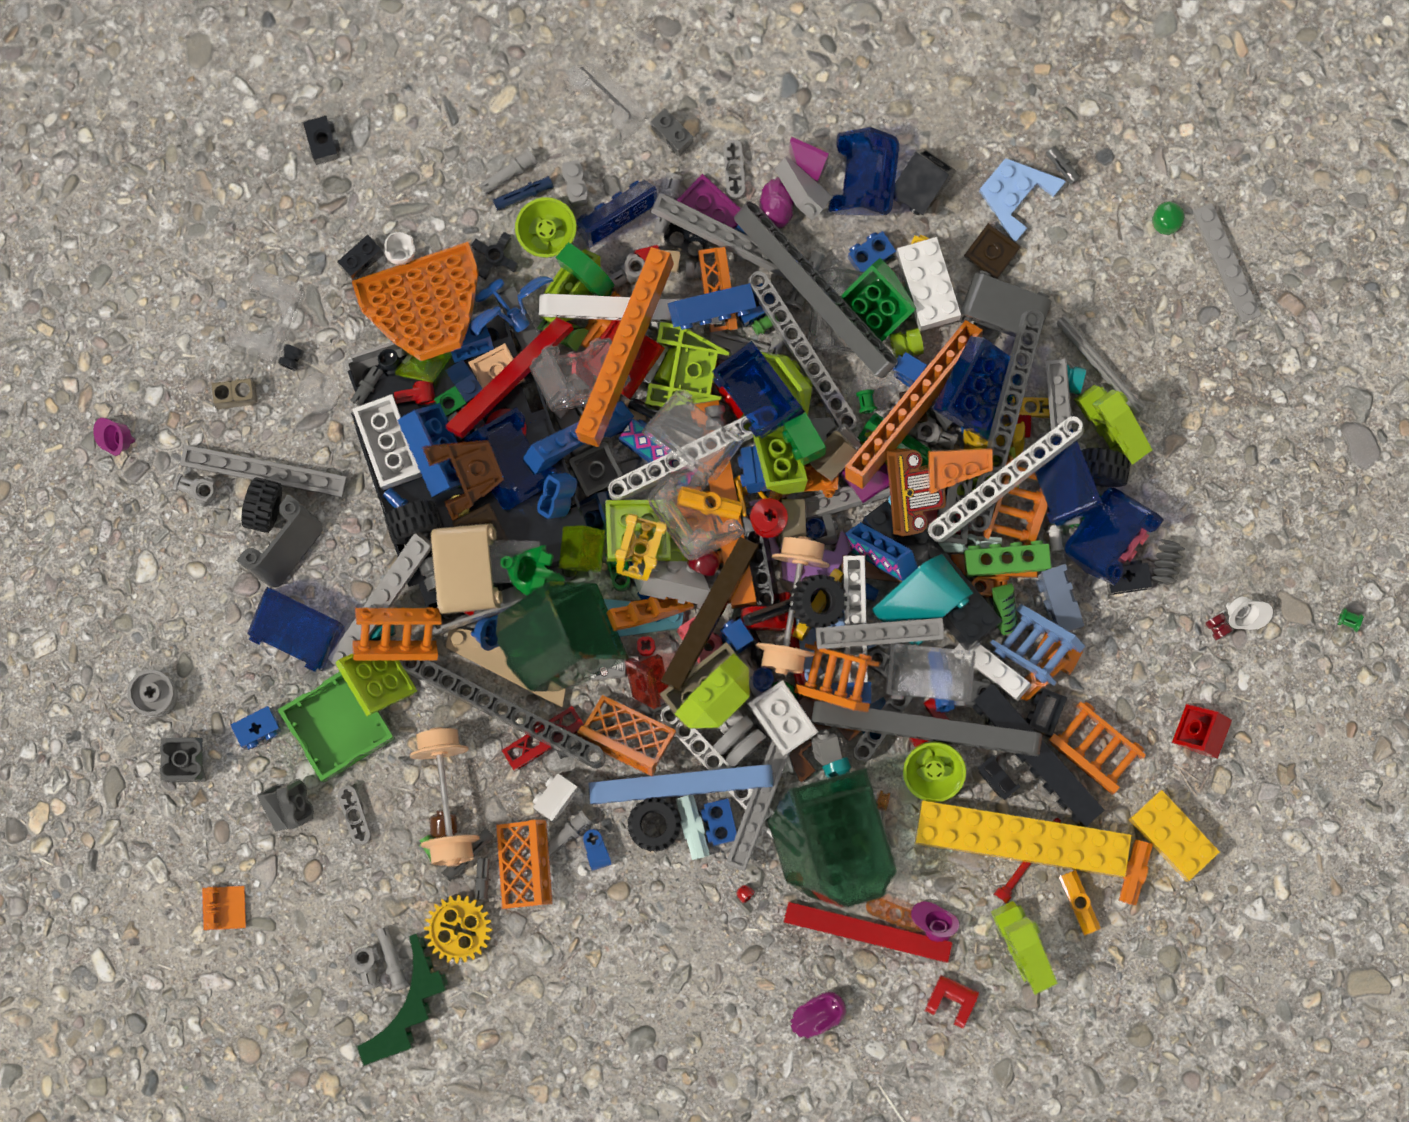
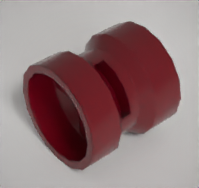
(1220, 631)

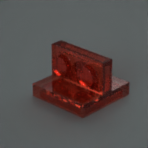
(646, 679)

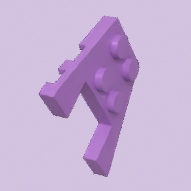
(829, 557)

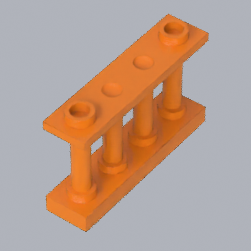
(1033, 517)
(396, 650)
(840, 696)
(1077, 754)

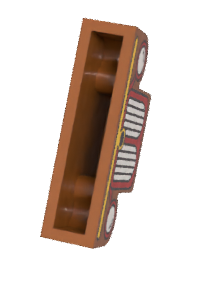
(910, 491)

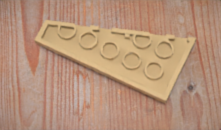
(464, 644)

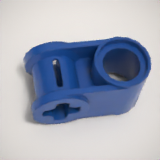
(596, 854)

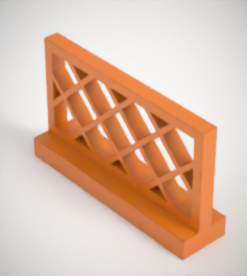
(621, 751)
(537, 863)

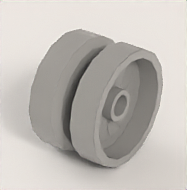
(141, 688)
(742, 745)

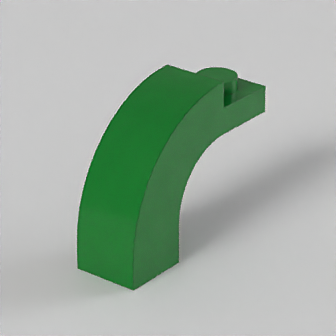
(585, 270)

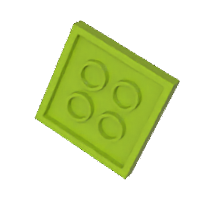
(615, 527)
(376, 682)

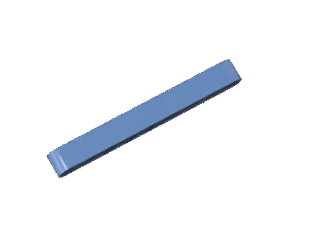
(681, 784)

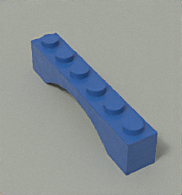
(556, 446)

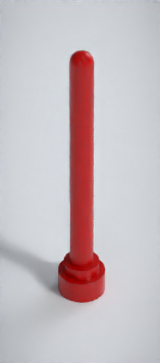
(1004, 892)

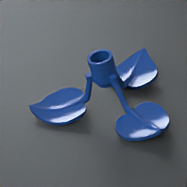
(516, 316)

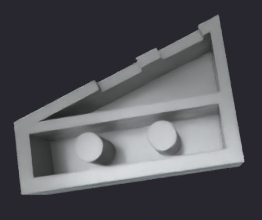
(674, 581)

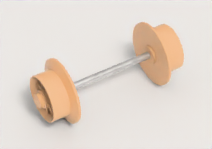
(800, 552)
(438, 744)

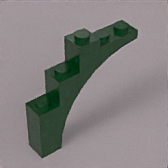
(424, 984)

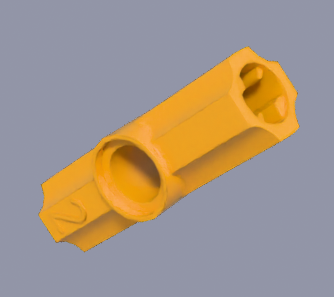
(722, 506)
(1085, 916)

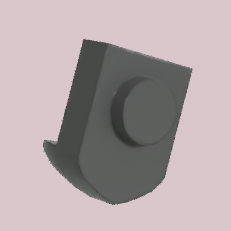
(830, 527)

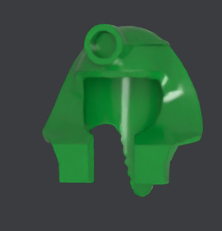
(528, 569)

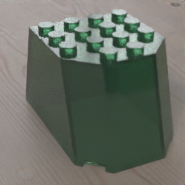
(559, 636)
(834, 840)

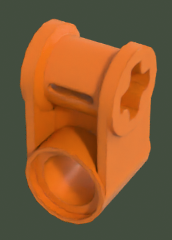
(989, 583)

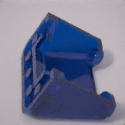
(868, 172)
(757, 390)
(509, 450)
(1067, 484)
(1107, 534)
(294, 629)

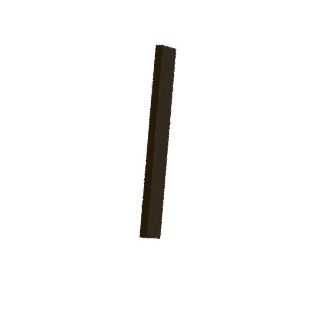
(709, 613)

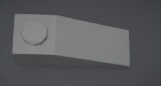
(803, 189)

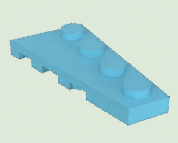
(665, 624)

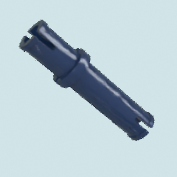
(523, 193)

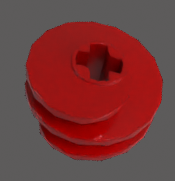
(760, 521)

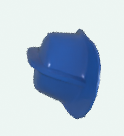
(486, 633)

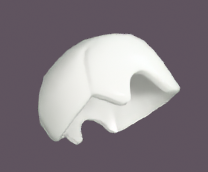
(399, 248)

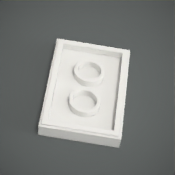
(783, 718)

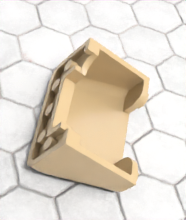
(464, 568)

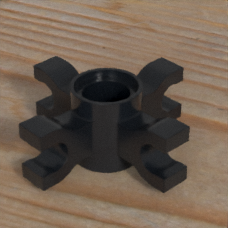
(486, 250)

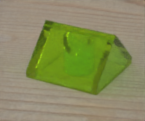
(422, 370)
(582, 548)

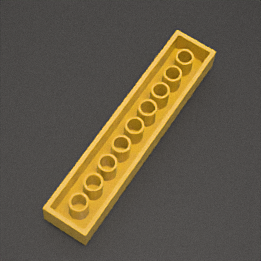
(1022, 839)

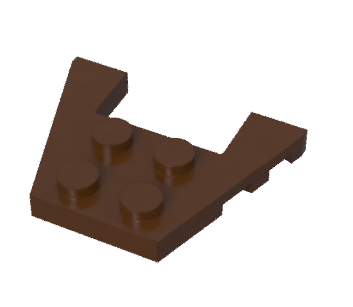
(474, 466)
(801, 765)

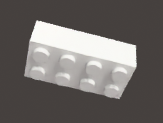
(928, 284)
(386, 442)

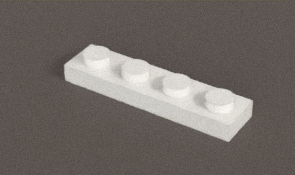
(999, 672)

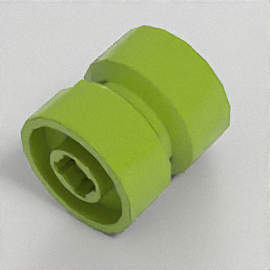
(909, 343)

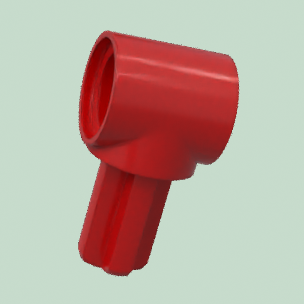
(421, 392)

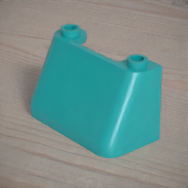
(925, 594)

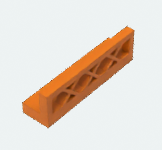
(723, 277)

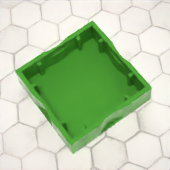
(334, 727)

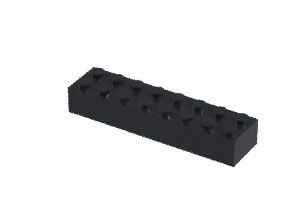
(966, 624)

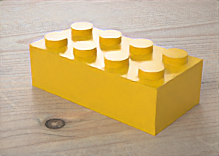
(1174, 835)

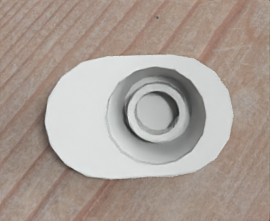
(1248, 614)

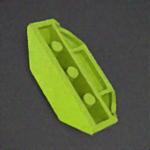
(567, 284)
(792, 378)
(717, 696)

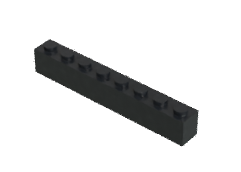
(1047, 766)

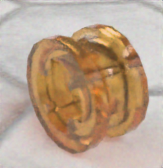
(883, 800)

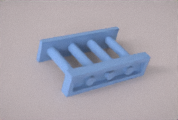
(1041, 625)

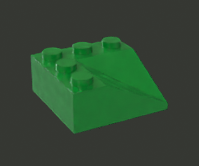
(879, 299)

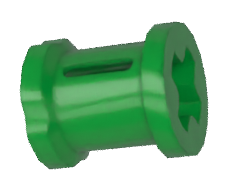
(866, 401)
(1350, 619)

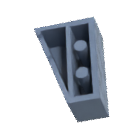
(1060, 599)

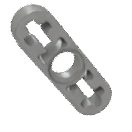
(740, 183)
(355, 798)

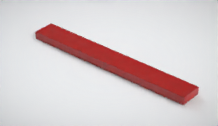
(507, 378)
(867, 932)

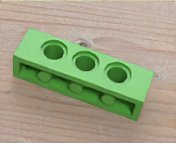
(974, 566)

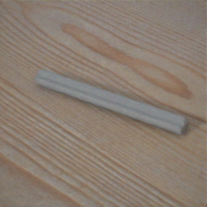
(1098, 363)

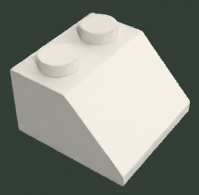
(555, 797)

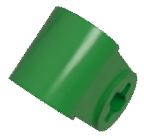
(612, 567)

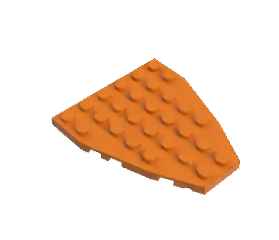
(423, 302)

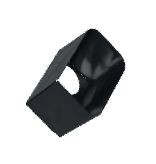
(683, 248)

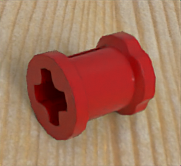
(646, 652)

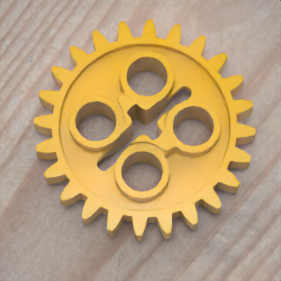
(463, 910)

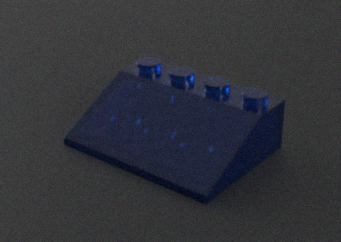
(617, 212)
(975, 387)

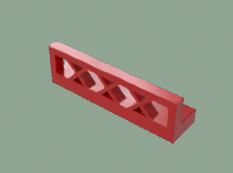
(542, 748)

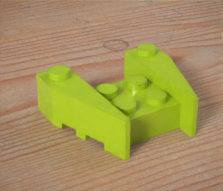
(691, 368)
(1114, 421)
(1024, 946)

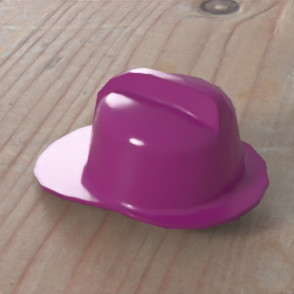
(112, 436)
(935, 921)

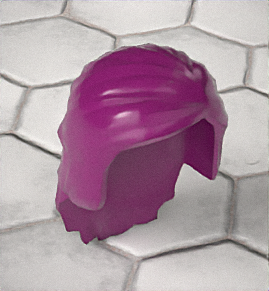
(776, 203)
(818, 1015)

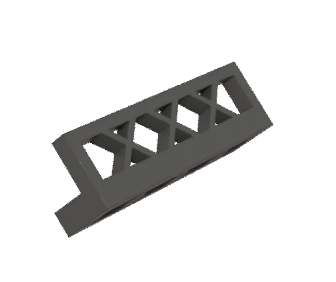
(951, 497)

